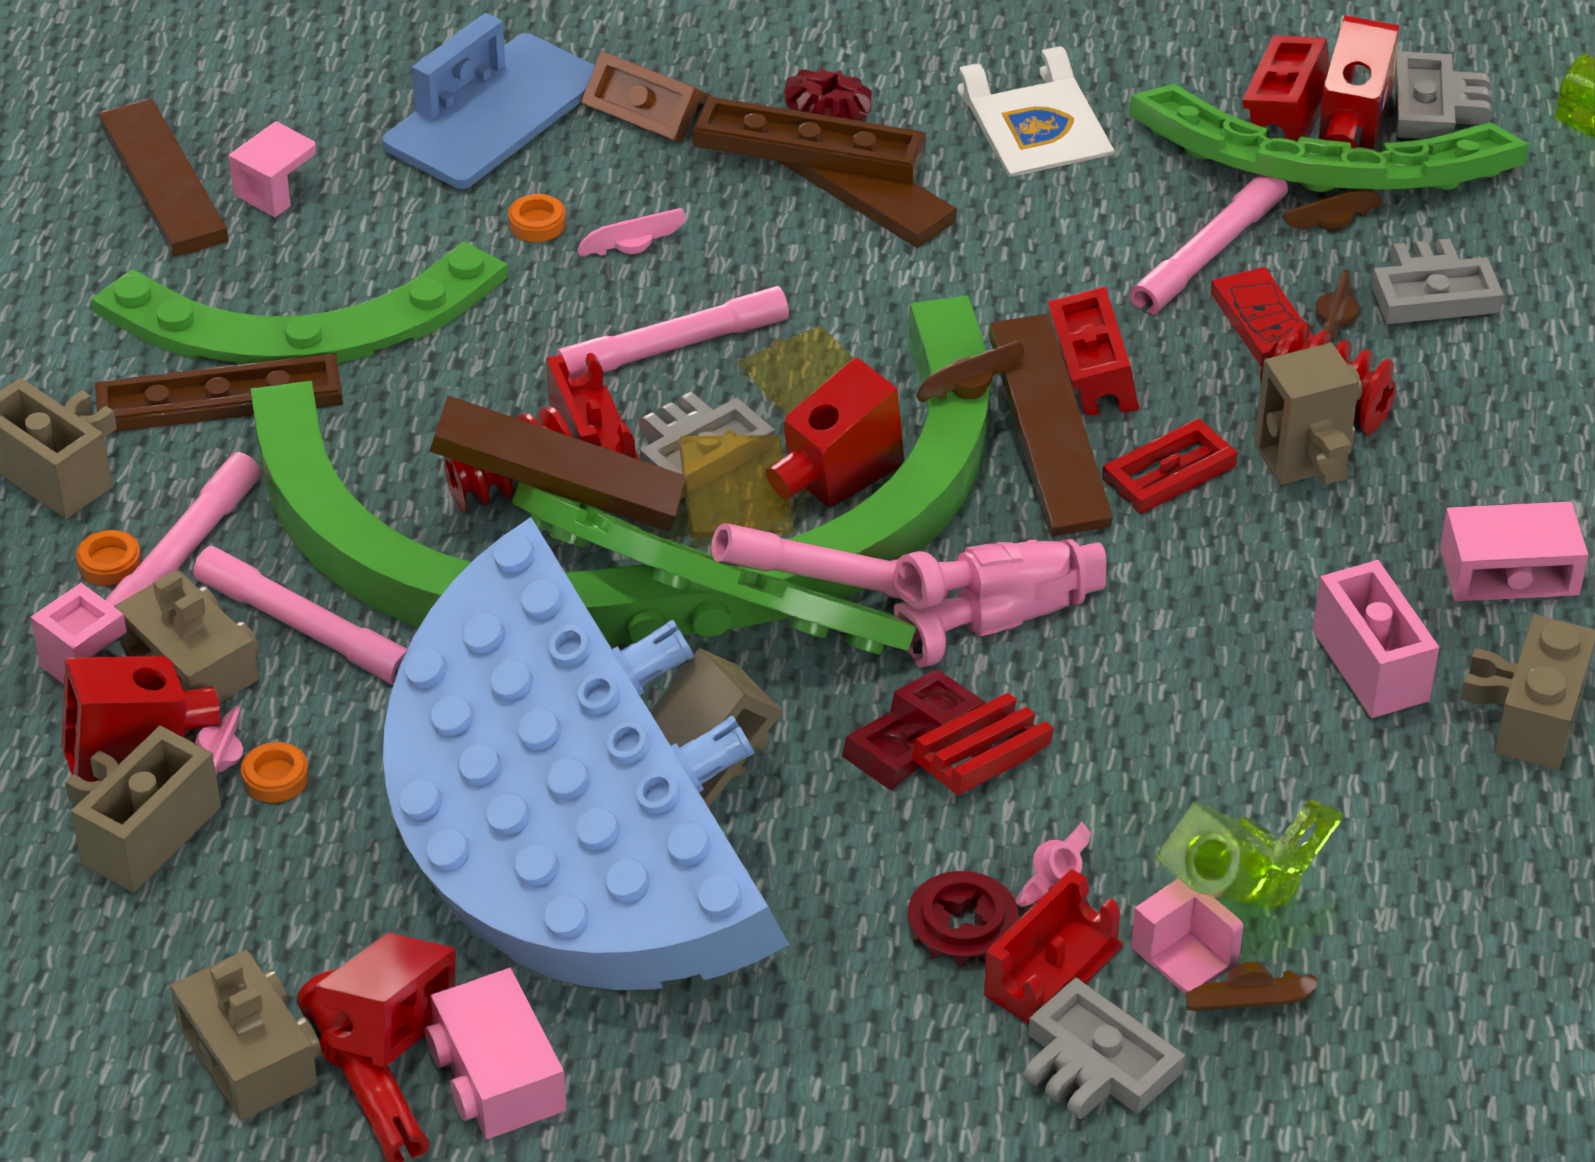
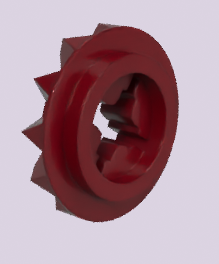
(843, 98)
(955, 894)

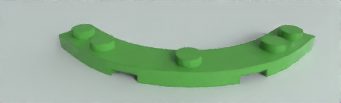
(1323, 163)
(350, 333)
(679, 565)

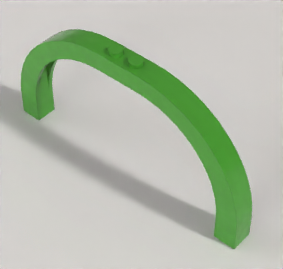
(625, 601)

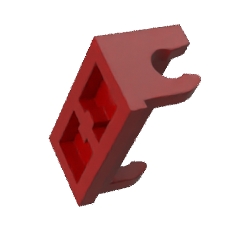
(1289, 85)
(1094, 349)
(588, 406)
(1051, 947)
(386, 995)

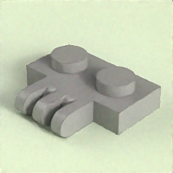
(1435, 97)
(1434, 284)
(694, 419)
(1099, 1052)

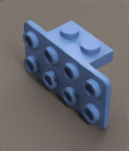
(484, 101)

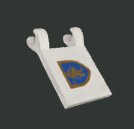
(1038, 123)

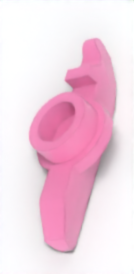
(632, 235)
(222, 742)
(1052, 862)

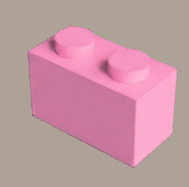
(1513, 551)
(1375, 638)
(496, 1053)

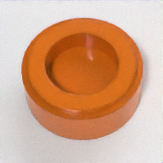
(537, 218)
(108, 557)
(274, 772)

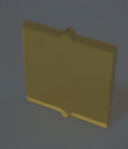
(796, 366)
(730, 483)

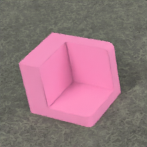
(262, 167)
(74, 627)
(1186, 935)

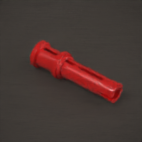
(372, 1085)

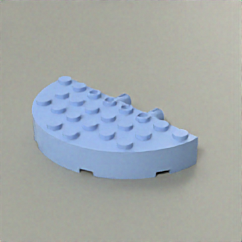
(552, 792)

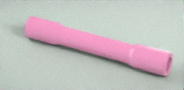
(1173, 274)
(734, 316)
(216, 499)
(769, 552)
(247, 585)

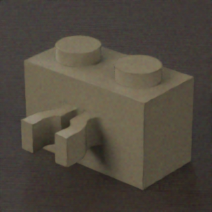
(1307, 414)
(54, 448)
(191, 630)
(1537, 692)
(707, 694)
(142, 806)
(246, 1033)

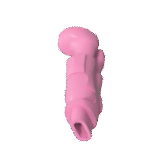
(1000, 588)

